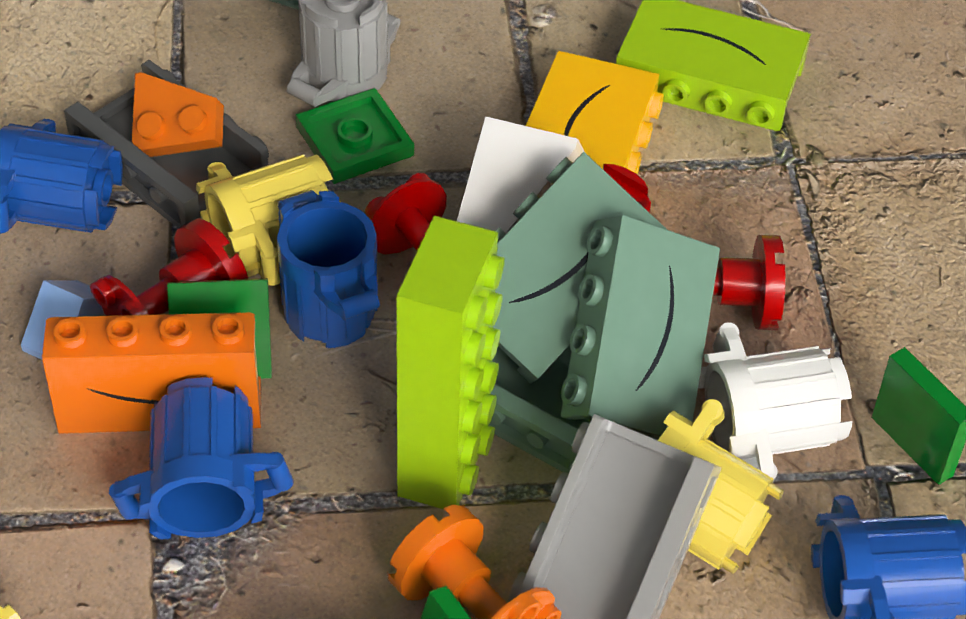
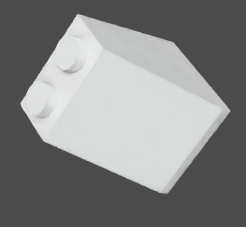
(509, 167)

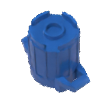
(56, 178)
(327, 268)
(201, 465)
(890, 565)

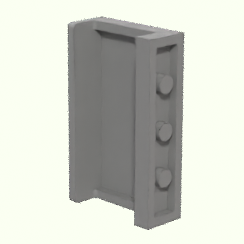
(618, 525)

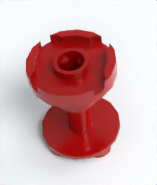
(406, 213)
(199, 259)
(755, 282)

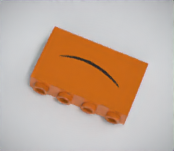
(115, 367)

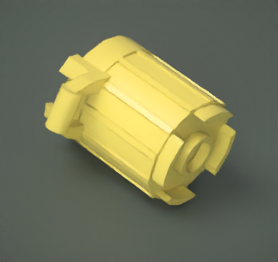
(248, 210)
(736, 505)

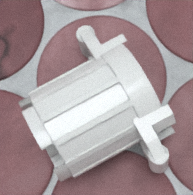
(774, 399)

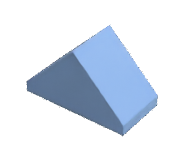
(57, 299)

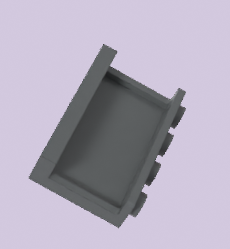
(165, 180)

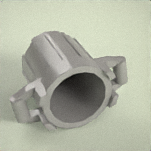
(342, 49)

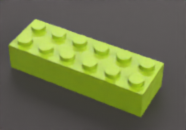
(447, 362)

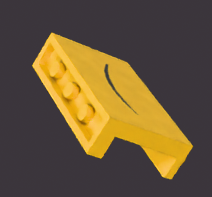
(600, 106)

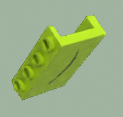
(716, 60)

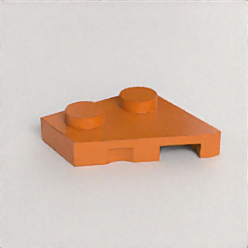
(174, 118)

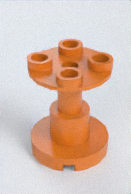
(444, 555)

